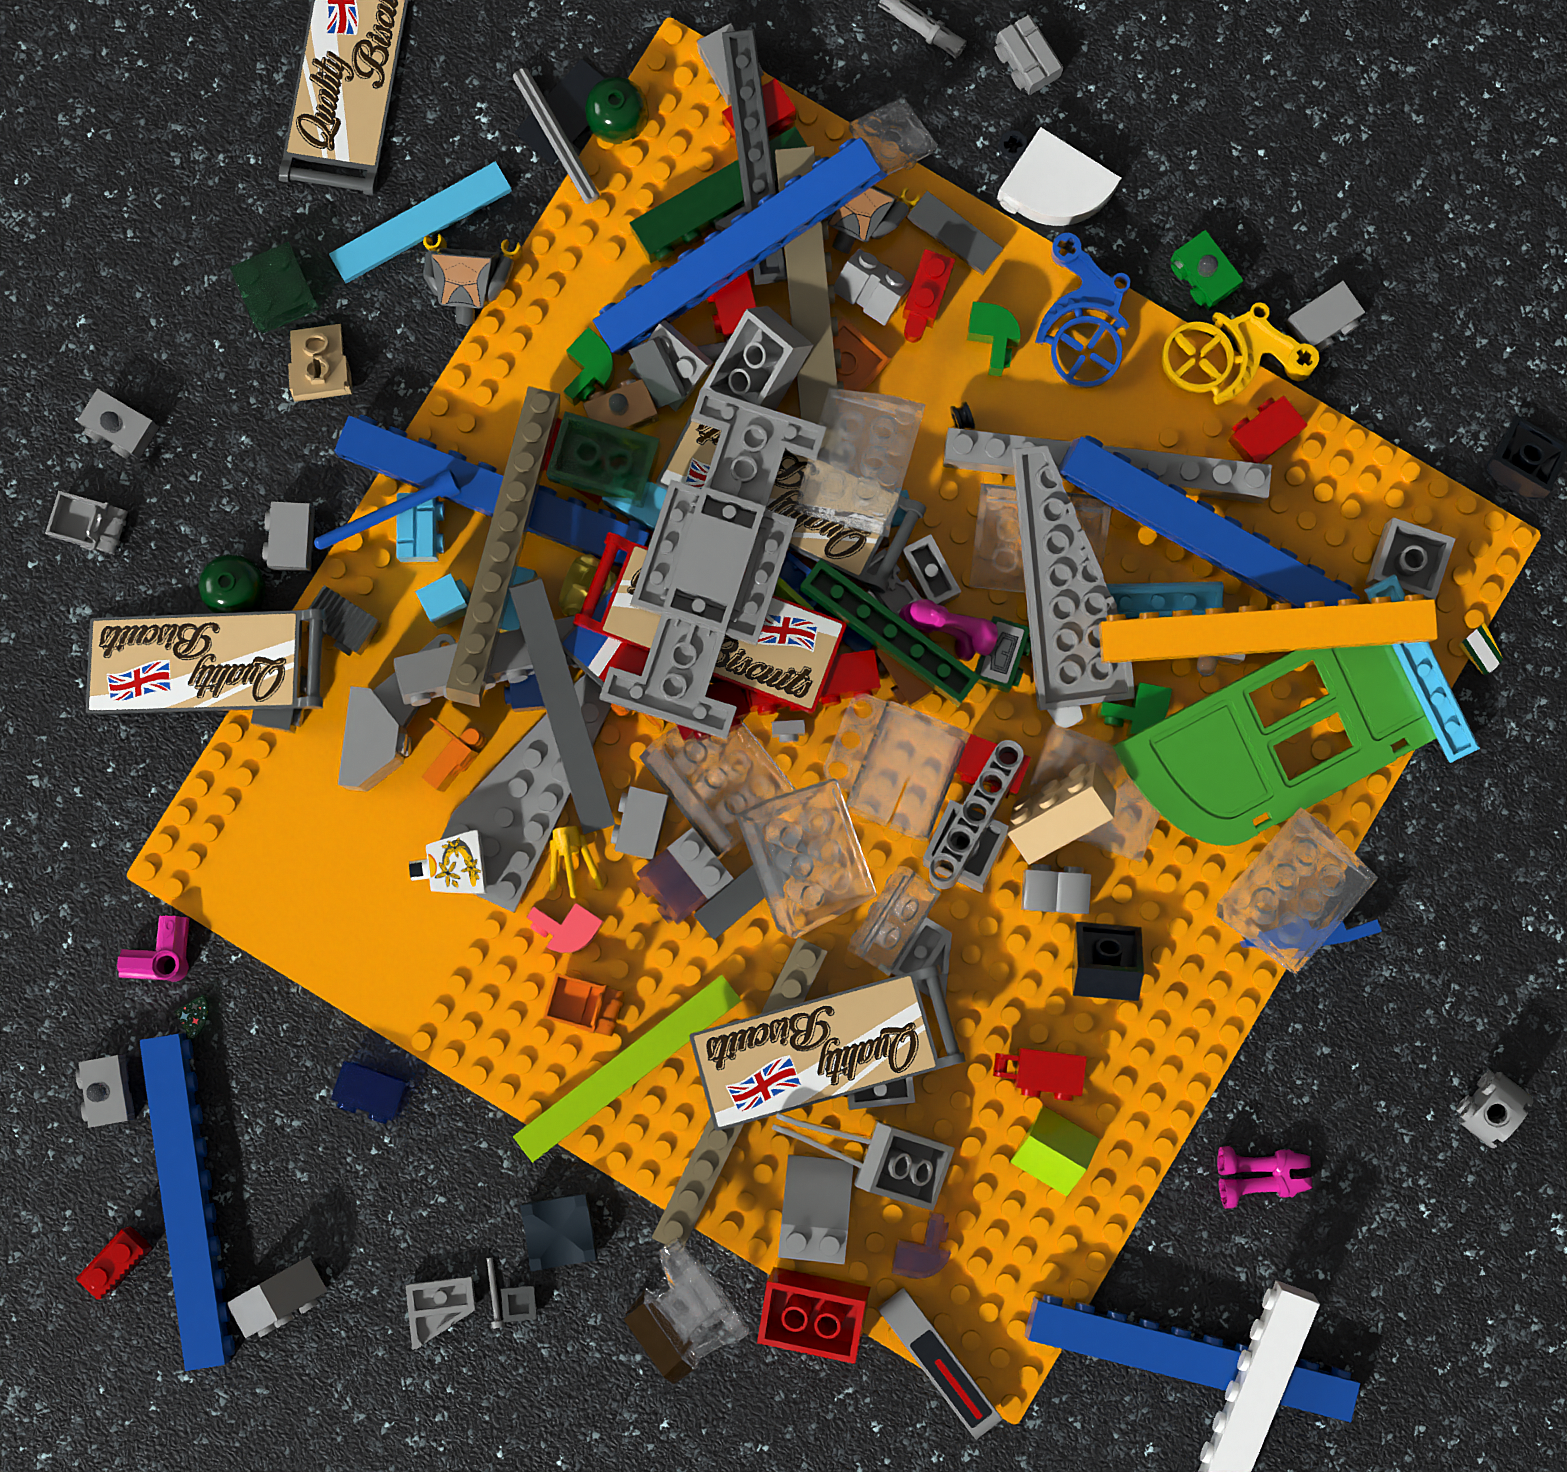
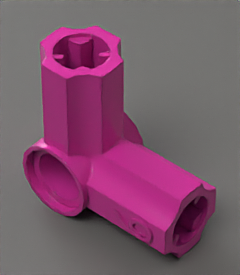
(170, 943)

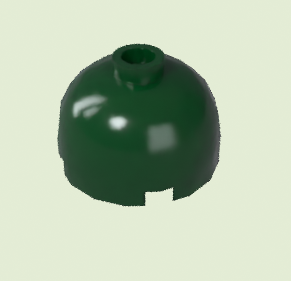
(616, 110)
(231, 585)

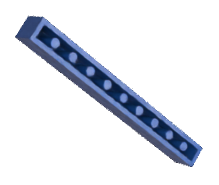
(740, 246)
(420, 464)
(1197, 526)
(186, 1201)
(1179, 1354)

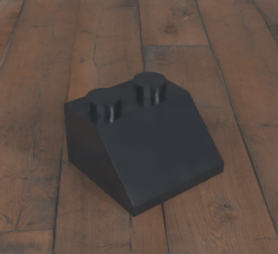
(1107, 961)

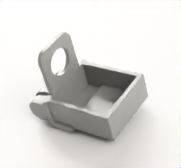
(86, 523)

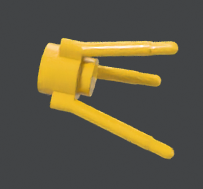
(567, 842)

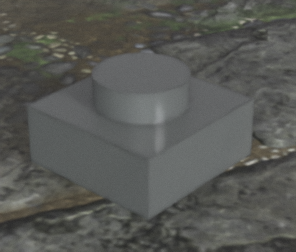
(519, 1303)

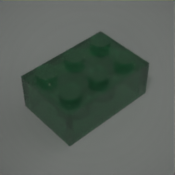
(603, 459)

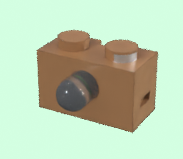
(625, 407)

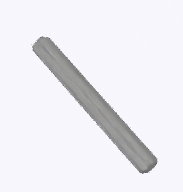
(556, 135)

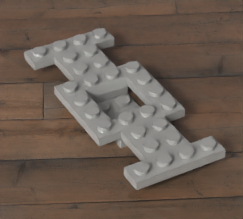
(702, 558)

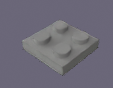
(686, 359)

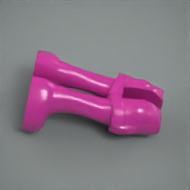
(971, 633)
(1279, 1182)

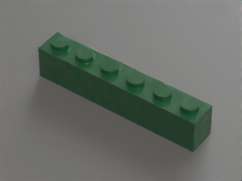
(700, 206)
(889, 632)

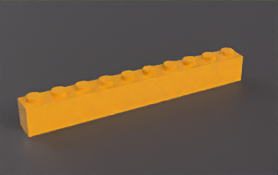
(1269, 630)

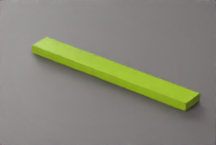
(626, 1068)

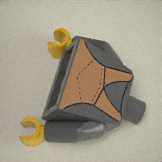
(869, 217)
(467, 276)

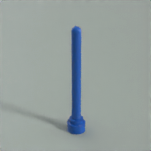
(443, 486)

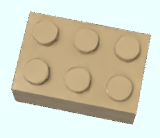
(1061, 812)

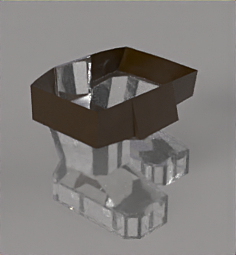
(685, 1318)

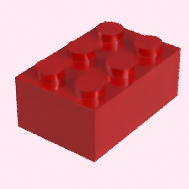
(813, 1315)

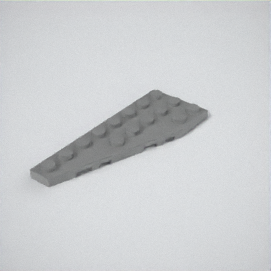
(1063, 592)
(523, 802)

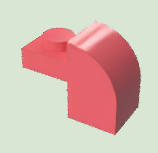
(573, 934)

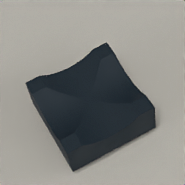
(559, 1231)

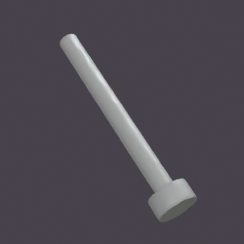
(497, 1323)

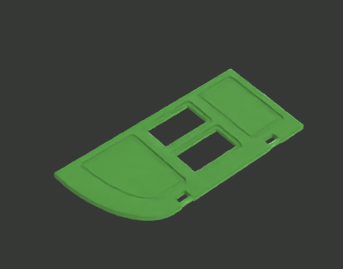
(1217, 763)

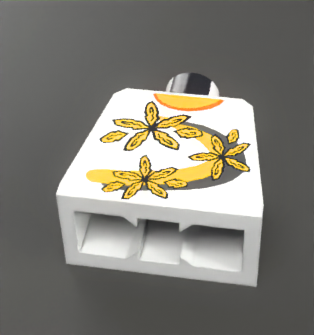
(453, 865)

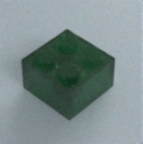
(274, 288)

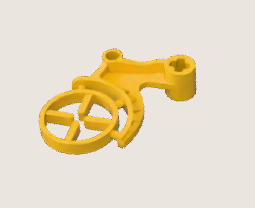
(1253, 339)

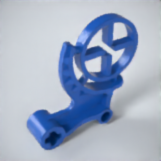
(1096, 293)

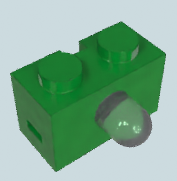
(1206, 270)

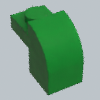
(995, 326)
(597, 367)
(1148, 708)

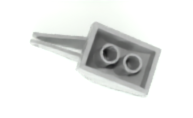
(377, 731)
(894, 1163)

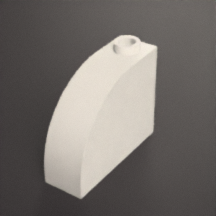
(1056, 183)

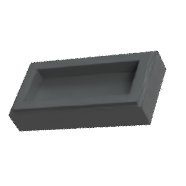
(657, 372)

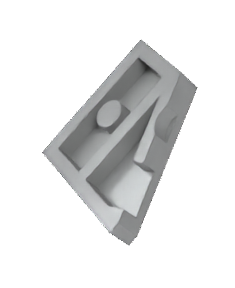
(927, 948)
(437, 1306)

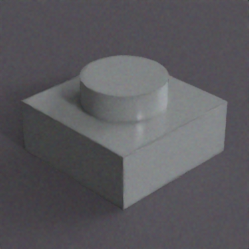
(788, 730)

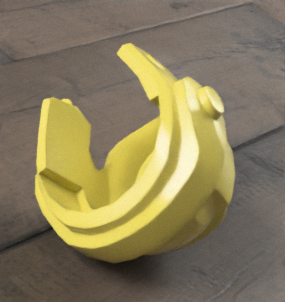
(578, 583)

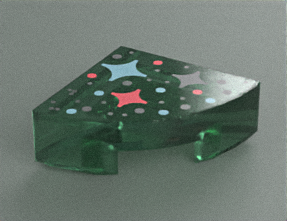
(194, 1016)

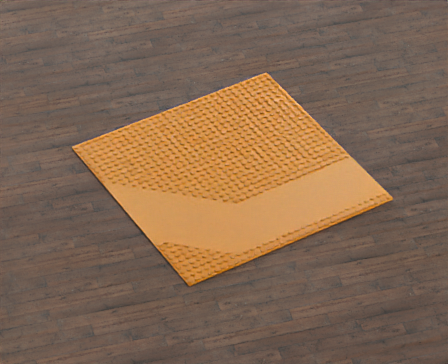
(322, 876)

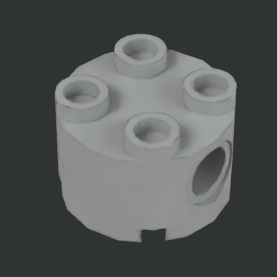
(1505, 1119)

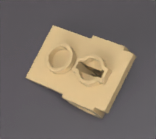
(318, 364)

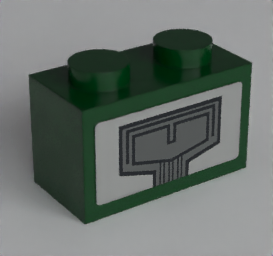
(1001, 667)

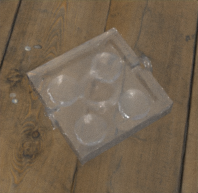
(894, 135)

